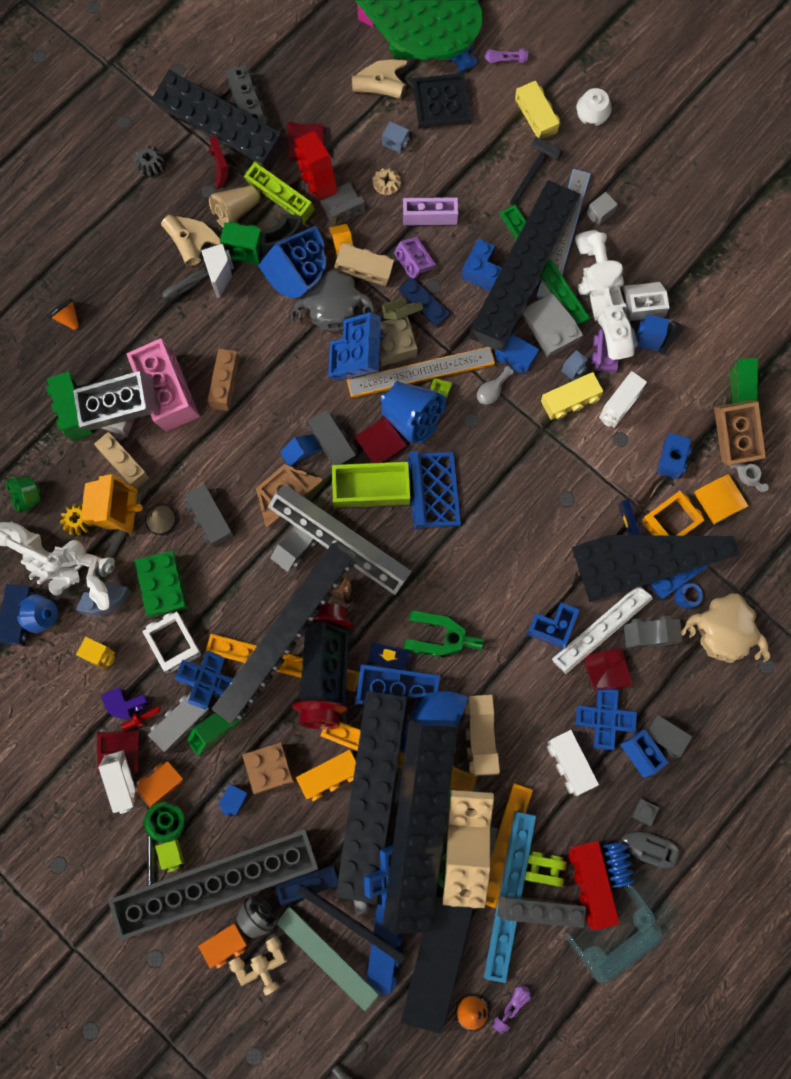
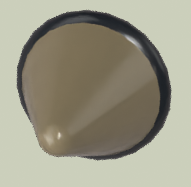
(161, 519)

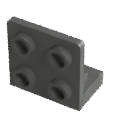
(343, 205)

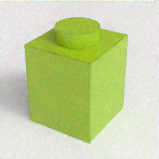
(170, 855)

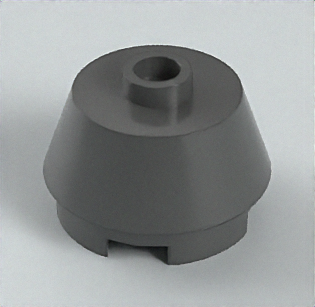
(256, 917)

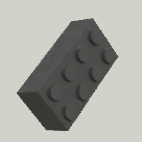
(115, 400)

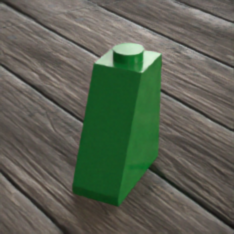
(744, 380)
(209, 733)

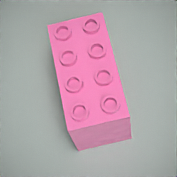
(171, 391)

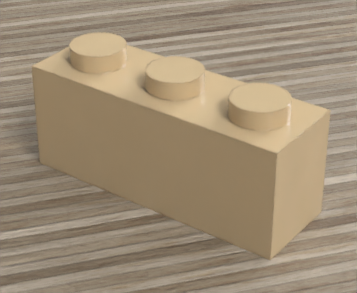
(364, 264)
(121, 460)

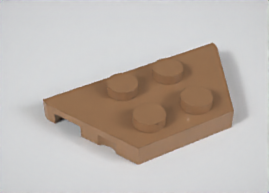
(286, 475)

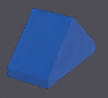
(300, 449)

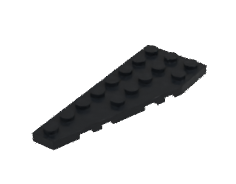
(630, 561)

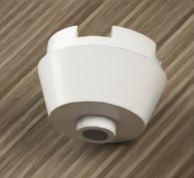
(594, 106)

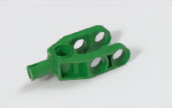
(448, 648)

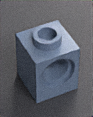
(395, 137)

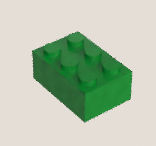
(61, 390)
(161, 585)

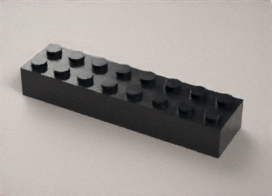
(217, 117)

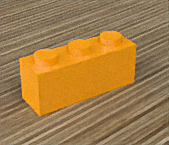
(327, 776)

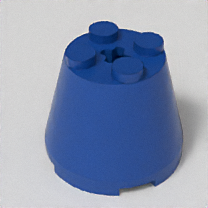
(413, 410)

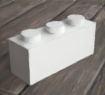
(572, 763)

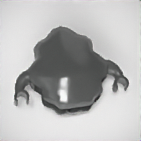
(332, 301)

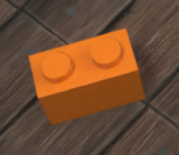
(159, 784)
(222, 945)

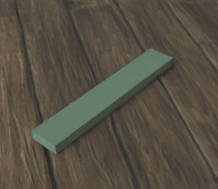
(328, 959)

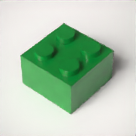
(242, 242)

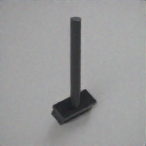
(546, 149)

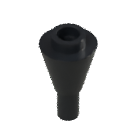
(673, 331)

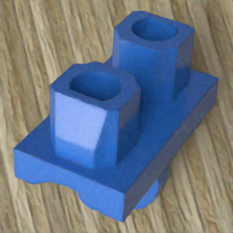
(464, 60)

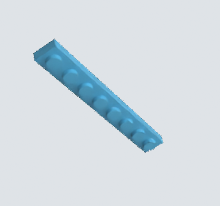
(511, 885)

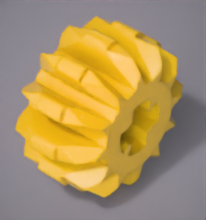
(70, 517)

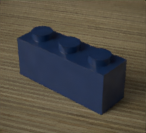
(10, 630)

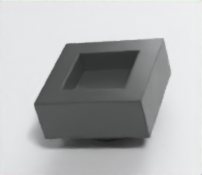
(645, 812)

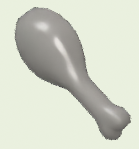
(491, 390)

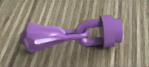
(495, 56)
(520, 997)

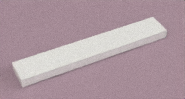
(602, 629)

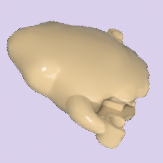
(728, 629)

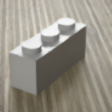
(176, 724)

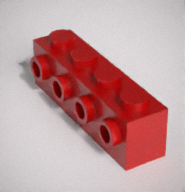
(593, 885)

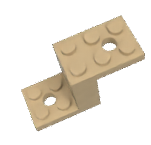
(468, 849)

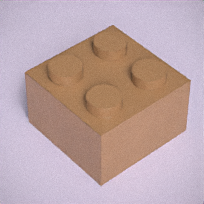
(268, 768)

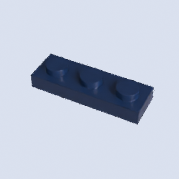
(431, 308)
(317, 881)

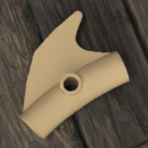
(380, 79)
(189, 236)

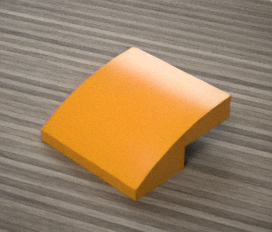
(721, 499)

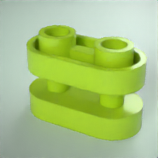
(555, 863)

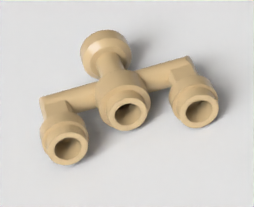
(260, 966)

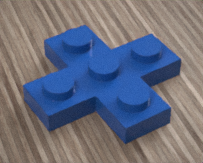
(204, 679)
(605, 719)
(377, 882)

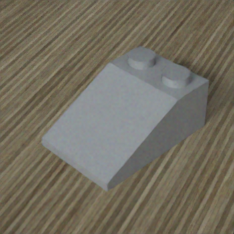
(551, 325)

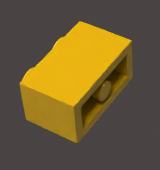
(96, 653)

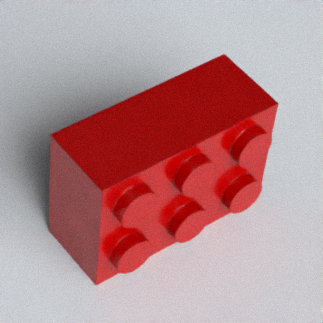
(315, 165)

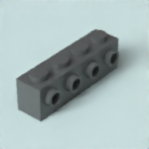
(245, 93)

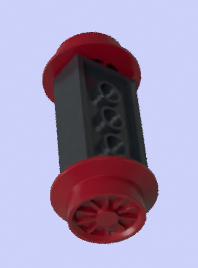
(324, 669)

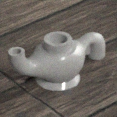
(750, 475)

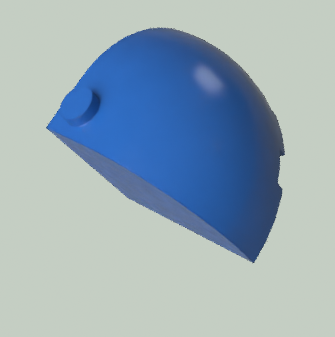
(295, 263)
(437, 706)

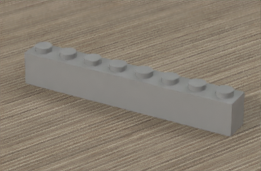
(328, 530)

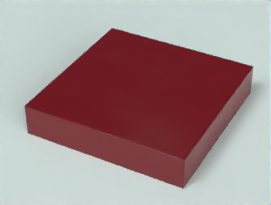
(380, 442)

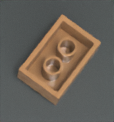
(740, 432)

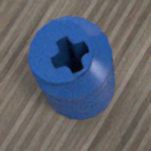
(618, 864)

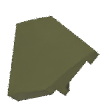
(400, 308)

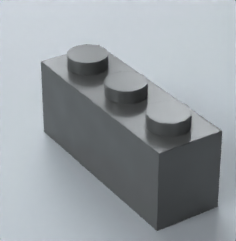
(332, 439)
(207, 516)

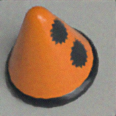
(65, 314)
(472, 1012)

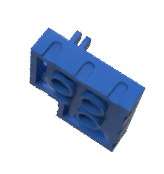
(358, 349)

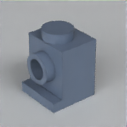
(575, 366)

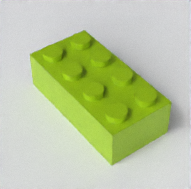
(370, 484)

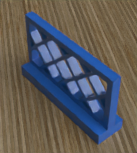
(417, 490)

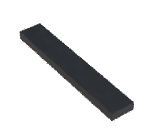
(352, 924)

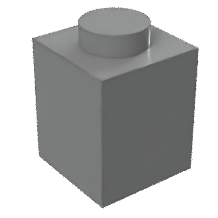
(602, 209)

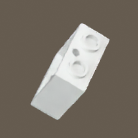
(622, 400)
(174, 663)
(118, 782)

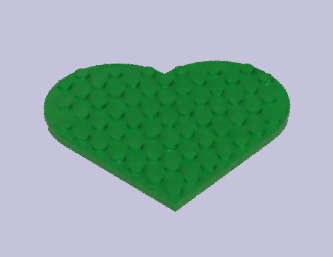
(426, 26)

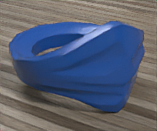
(682, 601)

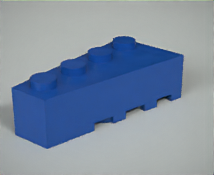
(395, 682)

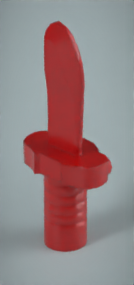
(138, 720)

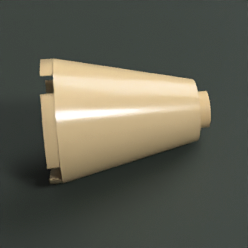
(233, 203)

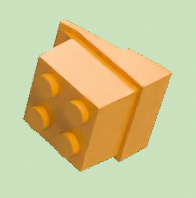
(110, 504)

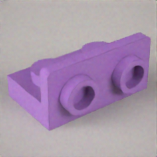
(413, 257)
(600, 357)

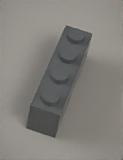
(541, 911)

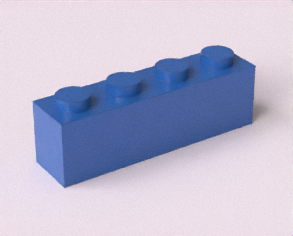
(380, 964)

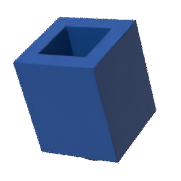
(233, 801)

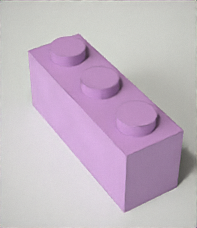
(430, 211)

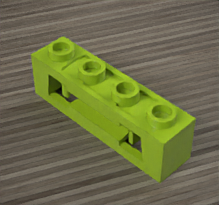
(279, 192)

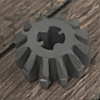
(149, 161)

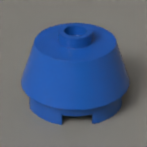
(37, 613)

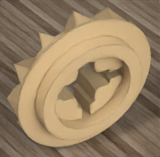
(393, 184)

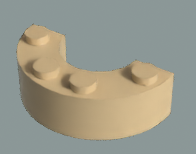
(481, 736)

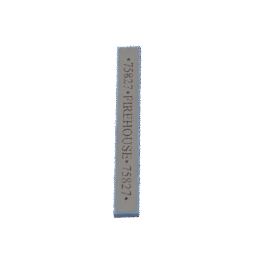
(577, 183)

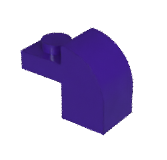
(118, 705)

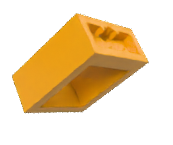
(695, 514)

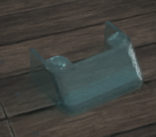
(607, 967)

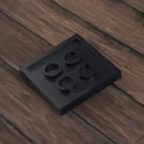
(441, 100)

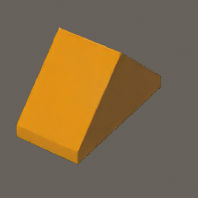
(339, 235)

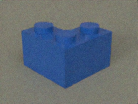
(478, 266)
(555, 631)

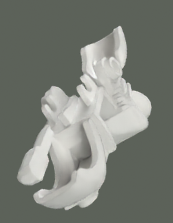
(604, 284)
(60, 565)

